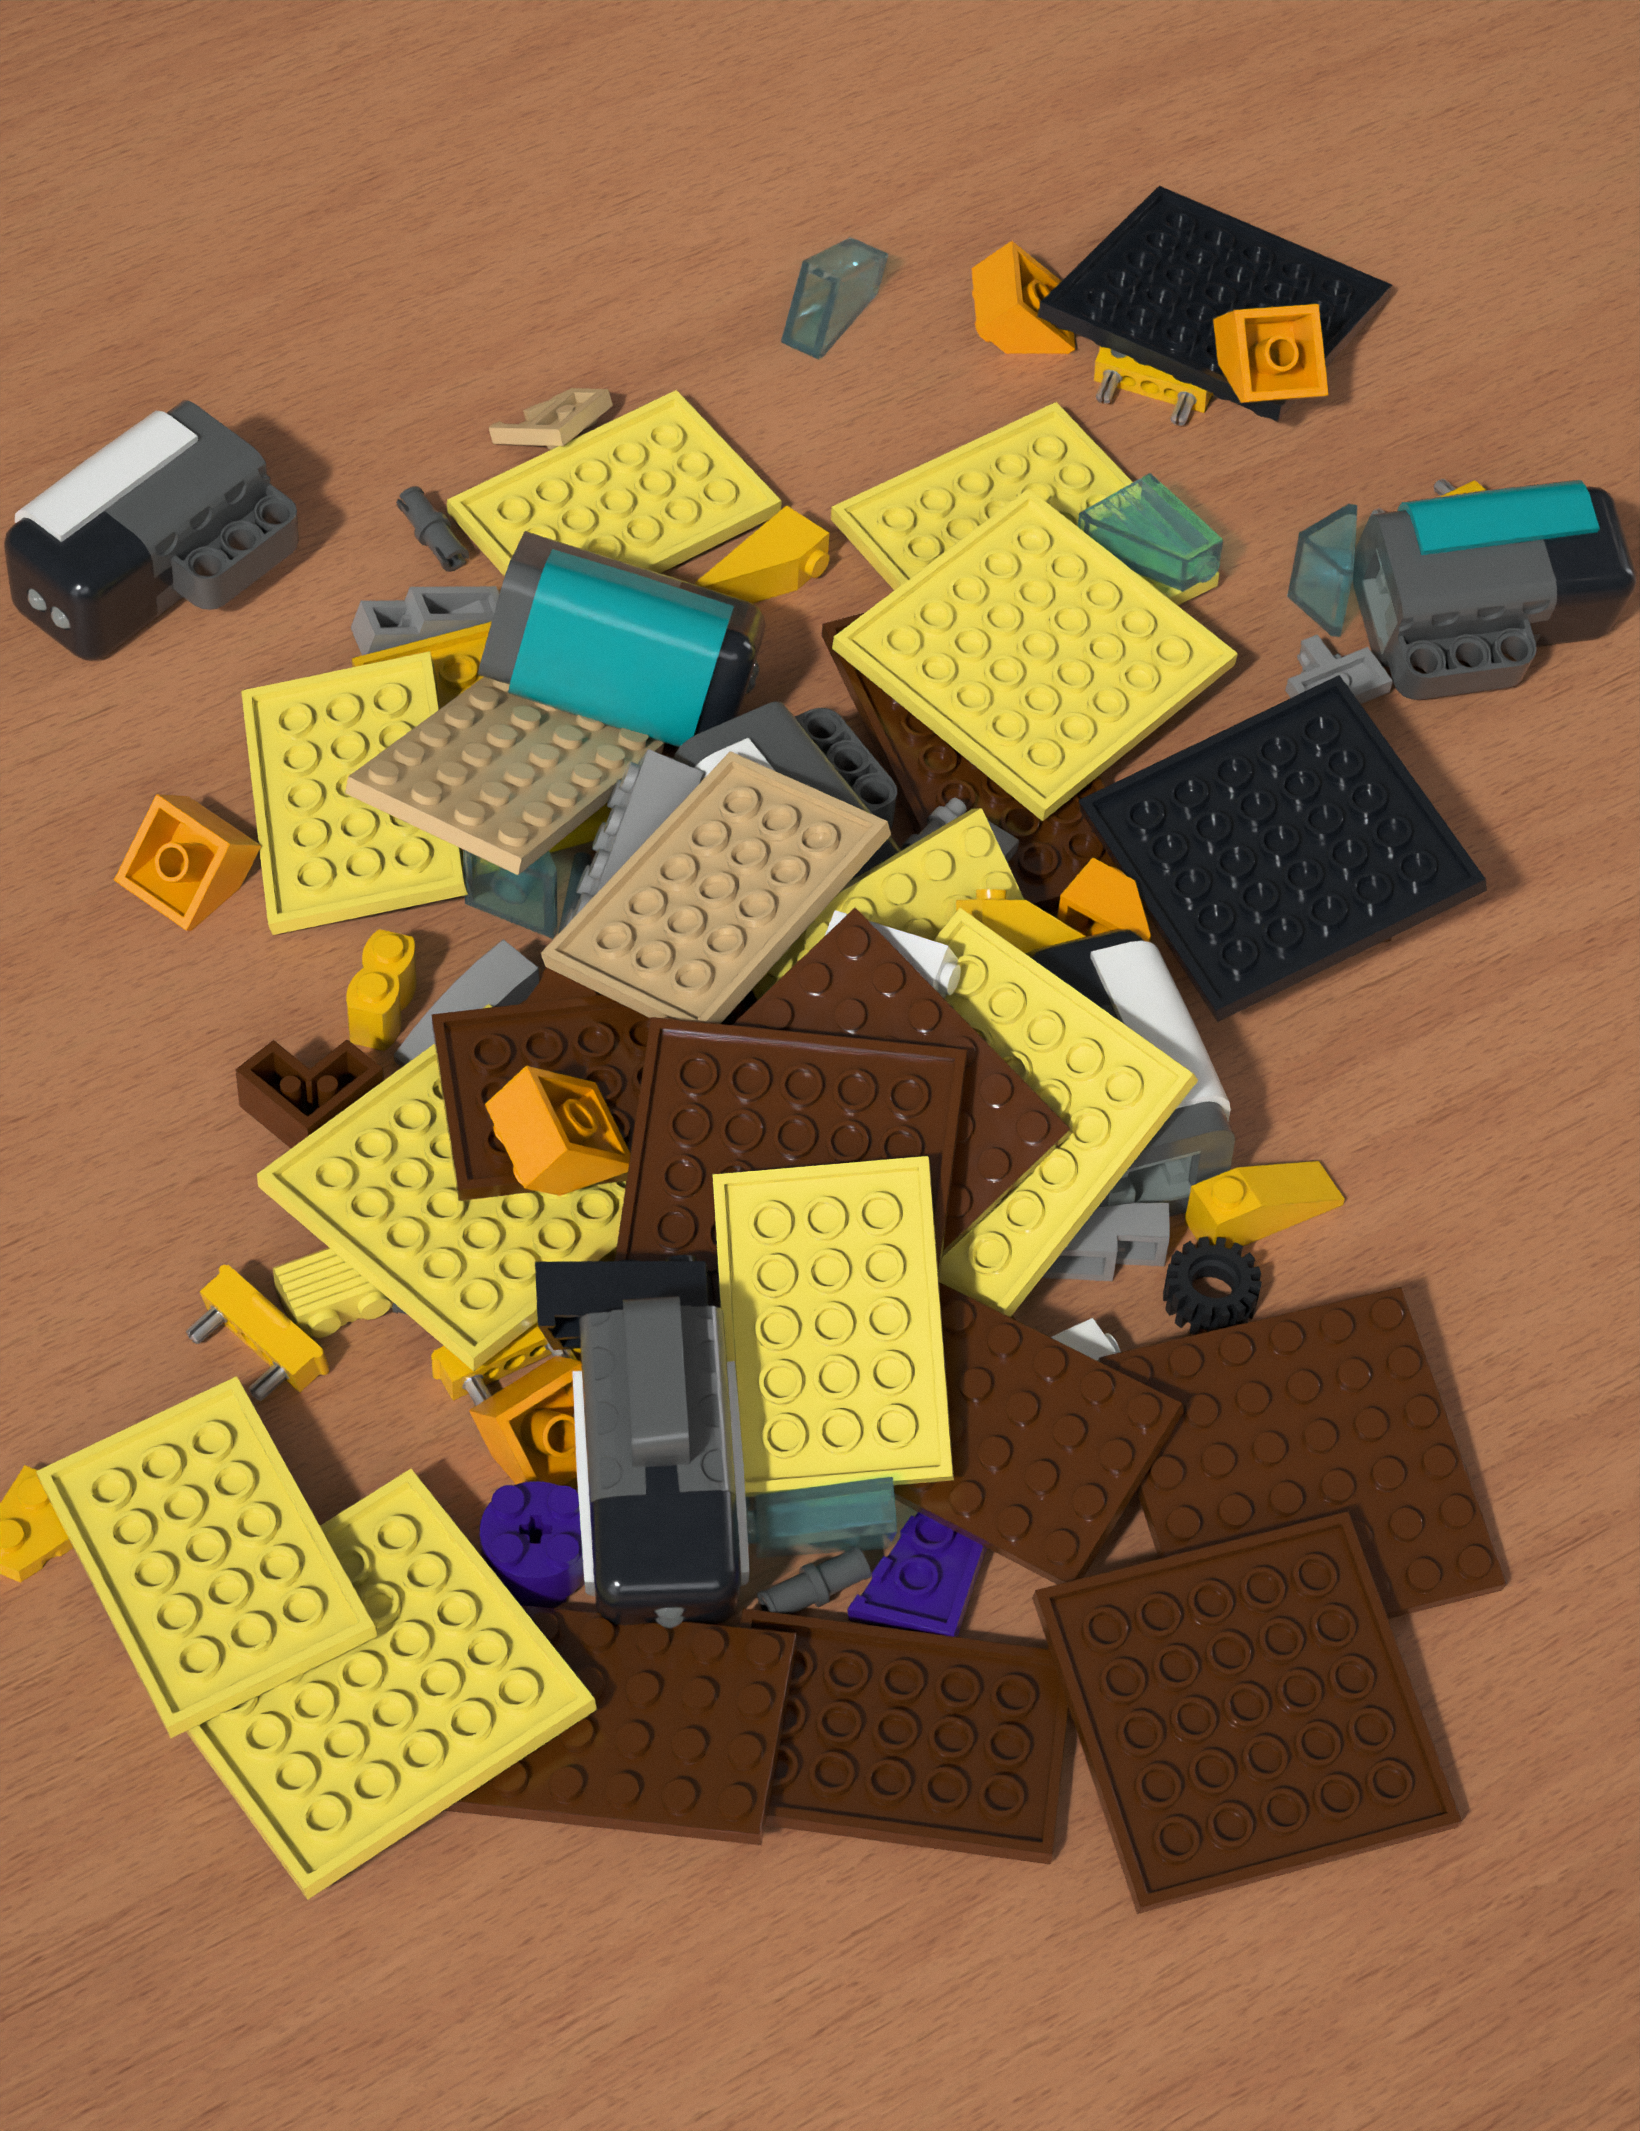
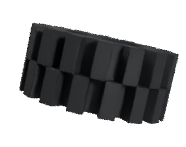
(1215, 1263)

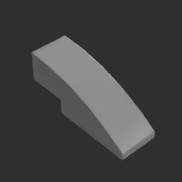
(421, 615)
(496, 979)
(1115, 1236)

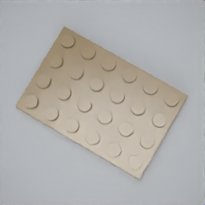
(499, 774)
(716, 894)

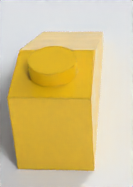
(772, 559)
(1017, 920)
(1259, 1201)

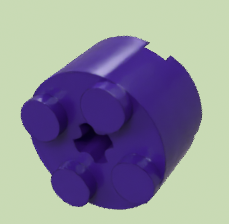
(534, 1542)

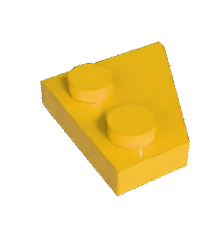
(29, 1528)

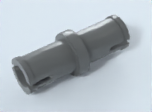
(432, 528)
(816, 1583)

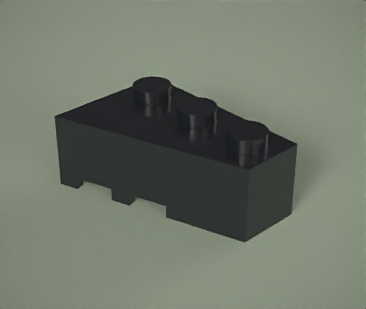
(584, 1287)

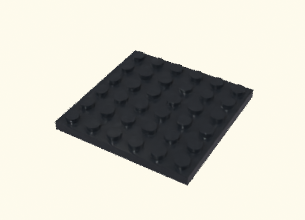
(1179, 267)
(1281, 847)

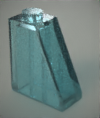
(832, 294)
(1154, 534)
(824, 1519)

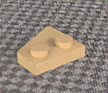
(555, 420)

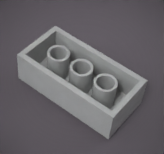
(639, 807)

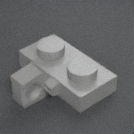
(1358, 670)

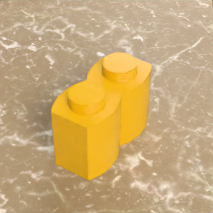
(381, 989)

